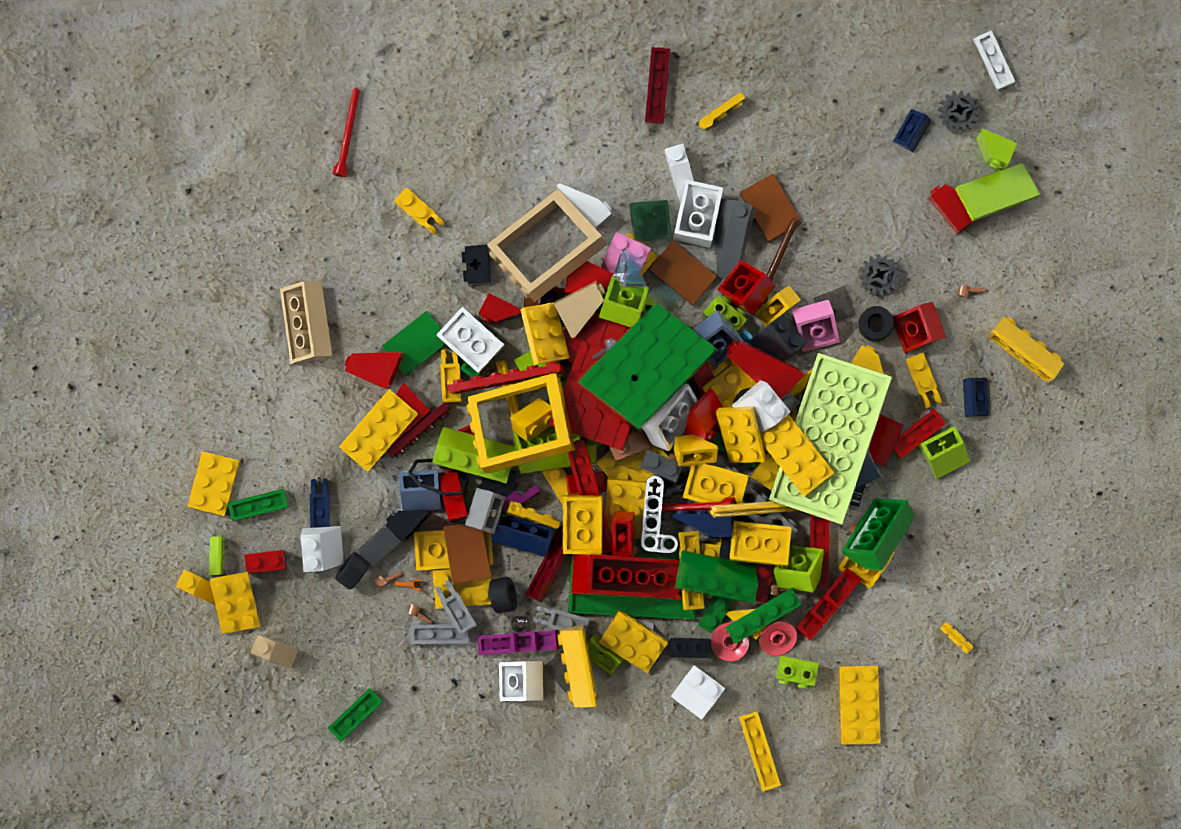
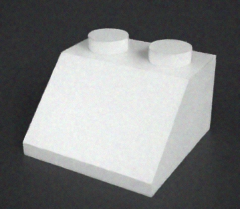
(766, 403)
(321, 548)
(521, 681)
(697, 692)

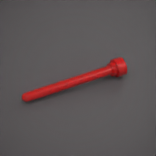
(341, 168)
(695, 506)

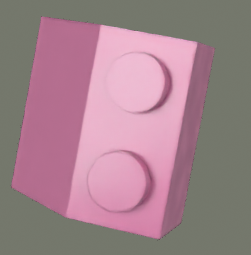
(638, 252)
(816, 325)

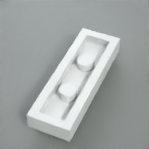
(994, 60)

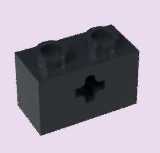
(482, 275)
(689, 647)

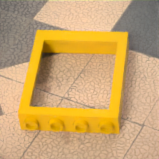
(560, 417)

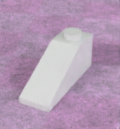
(678, 167)
(590, 207)

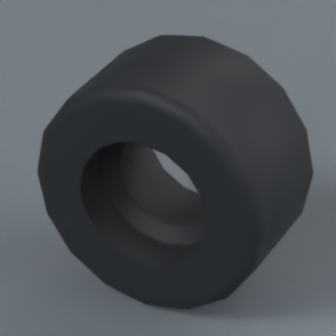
(876, 311)
(352, 570)
(503, 595)

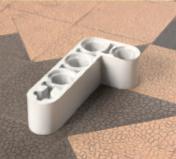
(655, 513)

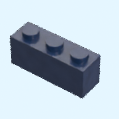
(523, 534)

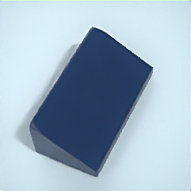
(912, 130)
(975, 397)

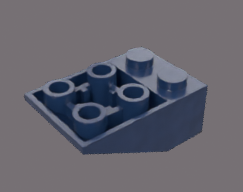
(705, 523)

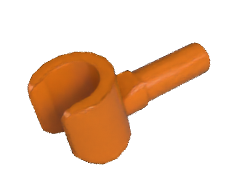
(408, 584)

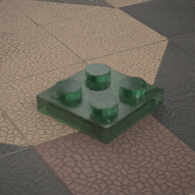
(650, 220)

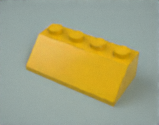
(1026, 350)
(578, 665)

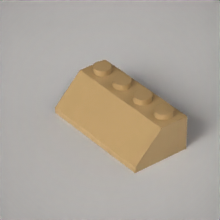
(306, 321)

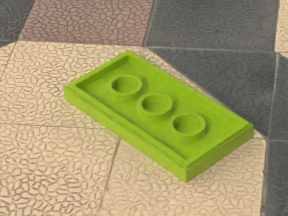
(997, 192)

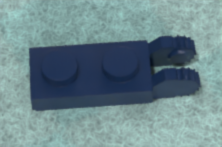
(319, 505)

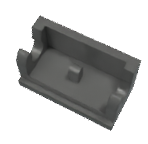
(378, 545)

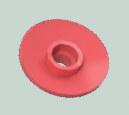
(778, 644)
(723, 649)

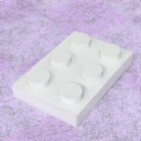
(470, 340)

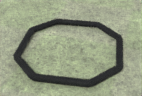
(433, 489)

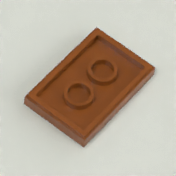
(772, 206)
(682, 273)
(466, 553)

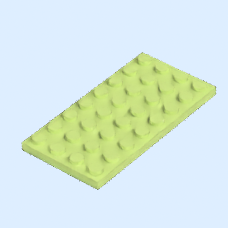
(839, 421)

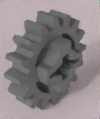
(966, 108)
(874, 264)

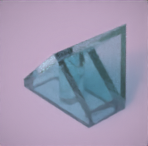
(627, 271)

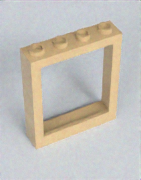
(562, 268)

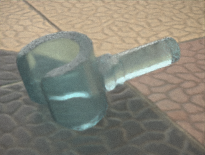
(608, 343)

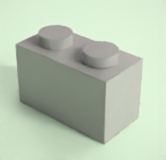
(485, 510)

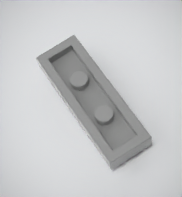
(437, 634)

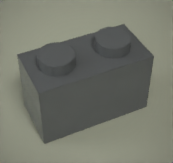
(661, 466)

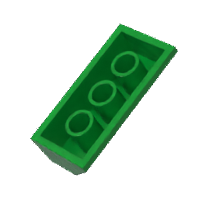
(879, 533)
(717, 577)

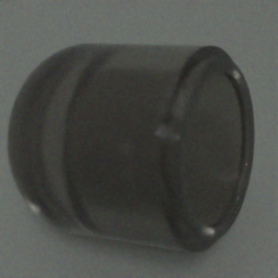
(520, 623)

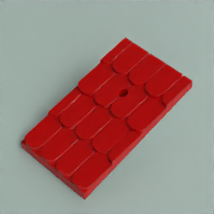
(583, 410)

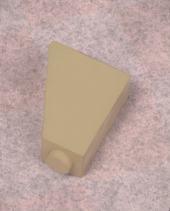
(580, 306)
(274, 651)

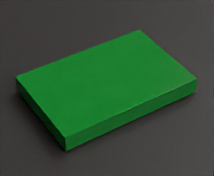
(417, 341)

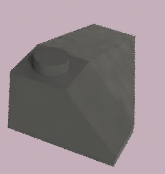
(732, 233)

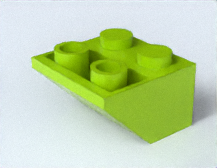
(945, 452)

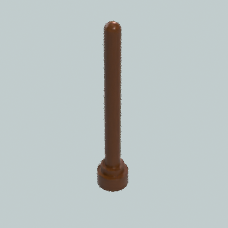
(781, 250)

